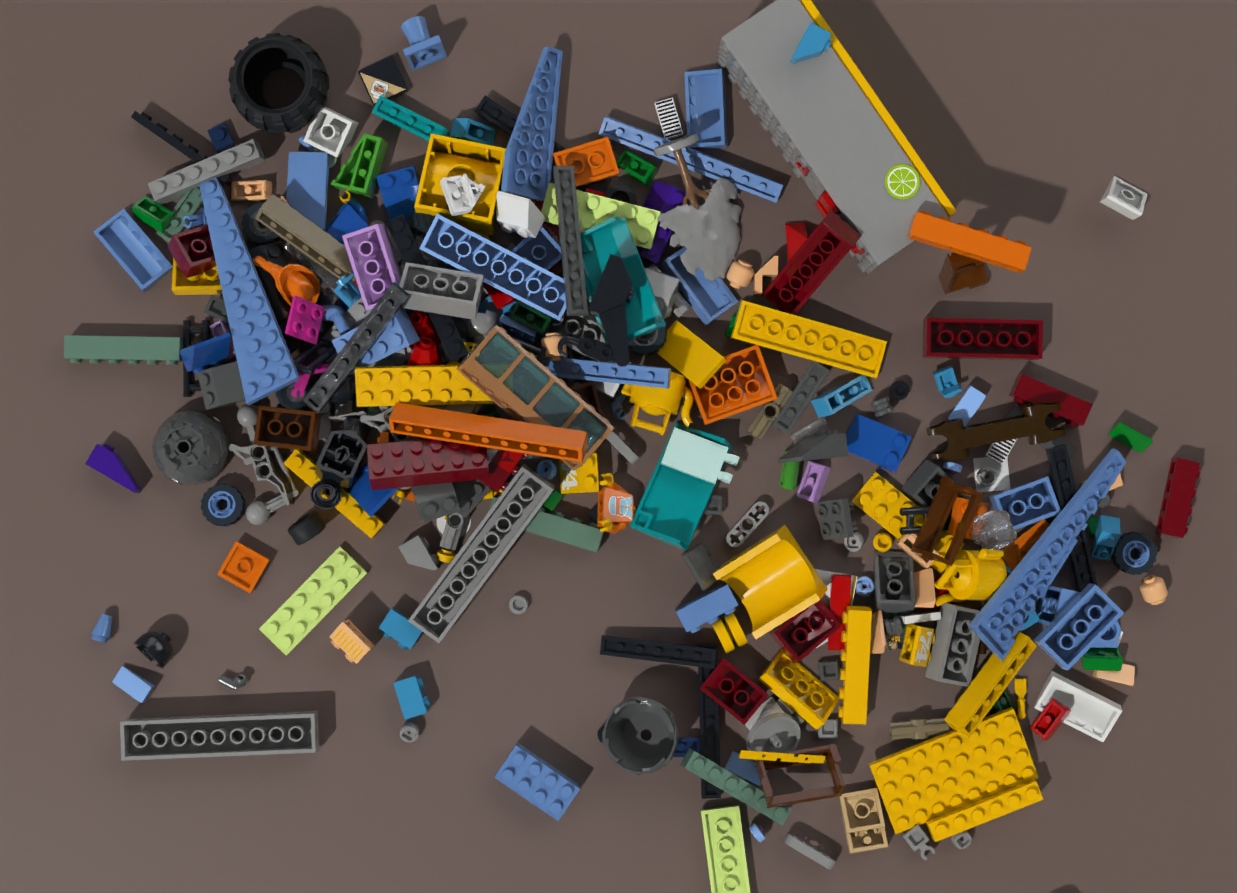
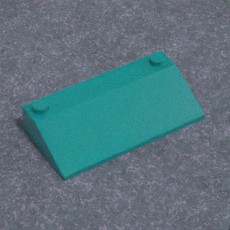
(616, 239)
(675, 500)

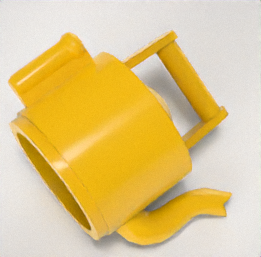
(660, 402)
(972, 576)

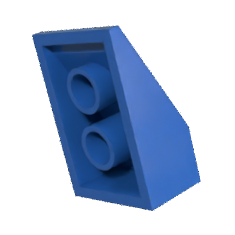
(399, 191)
(206, 353)
(876, 443)
(362, 493)

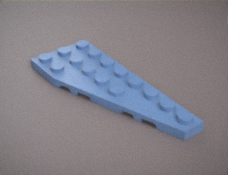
(531, 144)

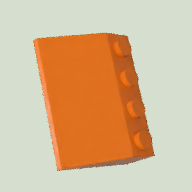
(735, 387)

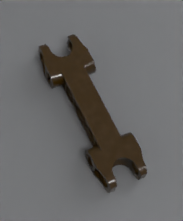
(964, 437)

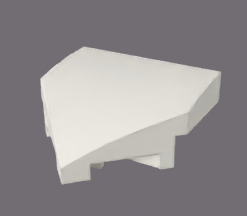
(461, 193)

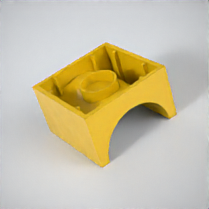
(455, 157)
(772, 580)

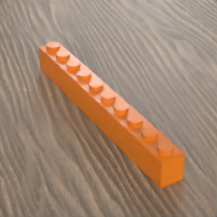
(488, 432)

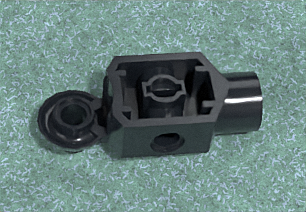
(339, 462)

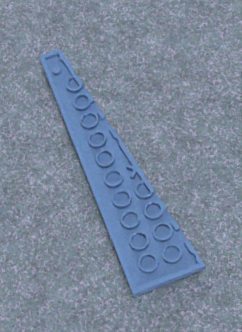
(256, 336)
(1029, 581)

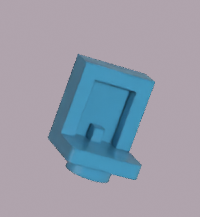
(347, 290)
(946, 382)

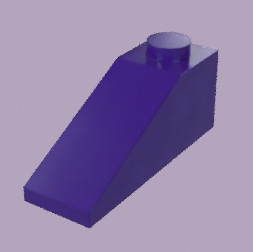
(111, 465)

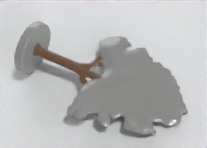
(705, 230)

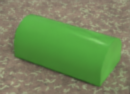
(789, 474)

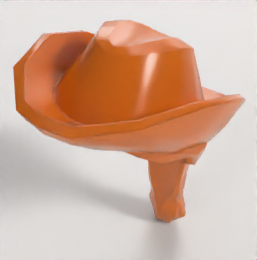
(292, 280)

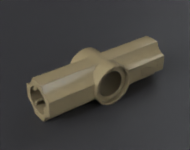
(762, 421)
(918, 728)

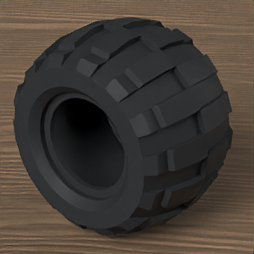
(257, 62)

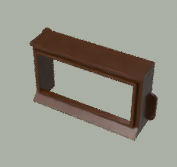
(962, 272)
(937, 517)
(832, 759)

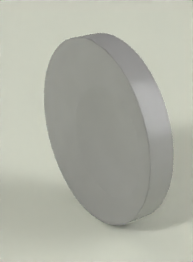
(774, 734)

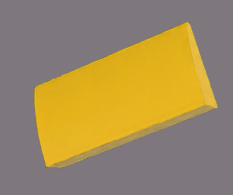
(202, 284)
(799, 689)

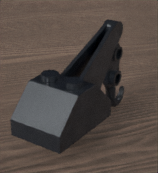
(609, 305)

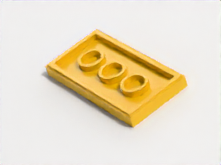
(690, 355)

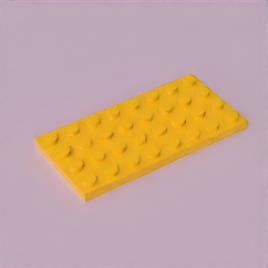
(953, 771)

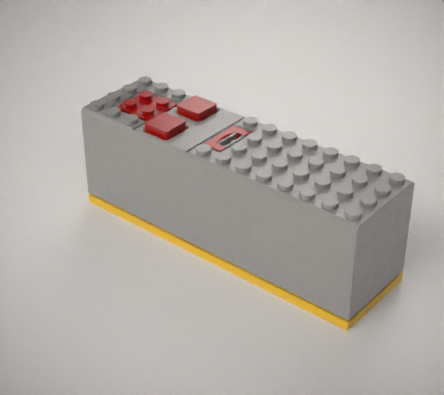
(829, 128)

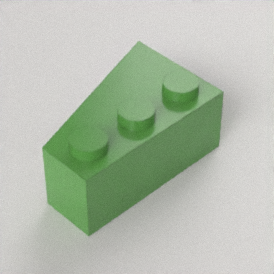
(362, 167)

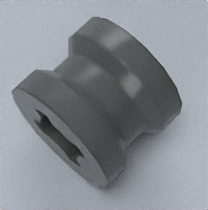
(882, 406)
(892, 626)

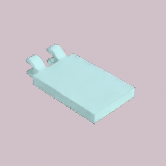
(698, 457)

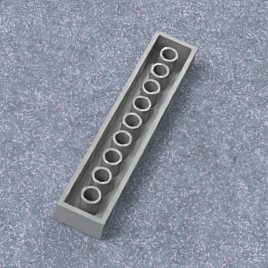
(481, 553)
(219, 735)

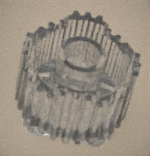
(993, 530)

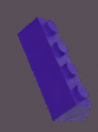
(661, 198)

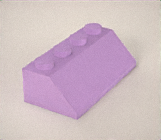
(372, 262)

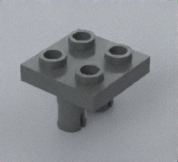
(836, 519)

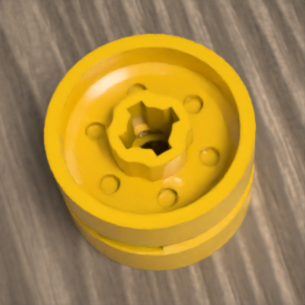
(729, 631)

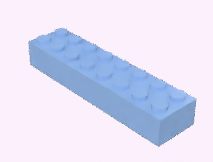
(498, 265)

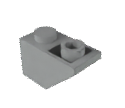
(417, 553)

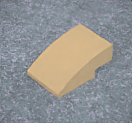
(863, 821)

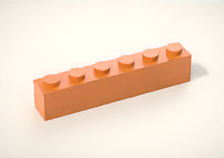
(969, 242)

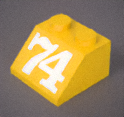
(580, 480)
(917, 645)

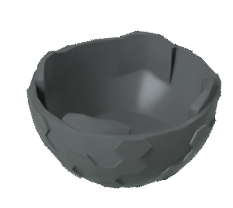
(206, 452)
(624, 737)

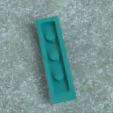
(407, 119)

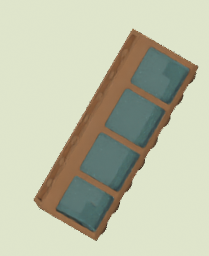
(530, 390)

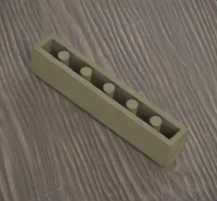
(305, 236)

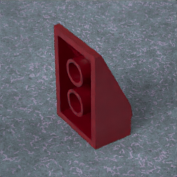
(193, 251)
(805, 631)
(733, 691)

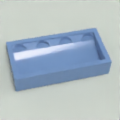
(706, 108)
(309, 185)
(133, 250)
(706, 297)

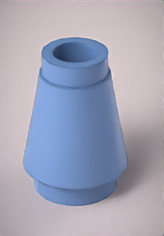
(102, 629)

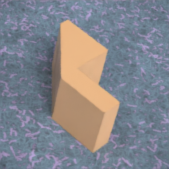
(770, 269)

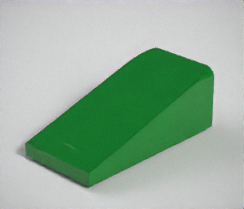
(636, 167)

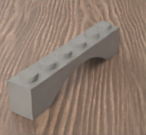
(231, 160)

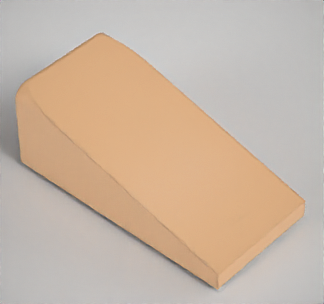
(251, 190)

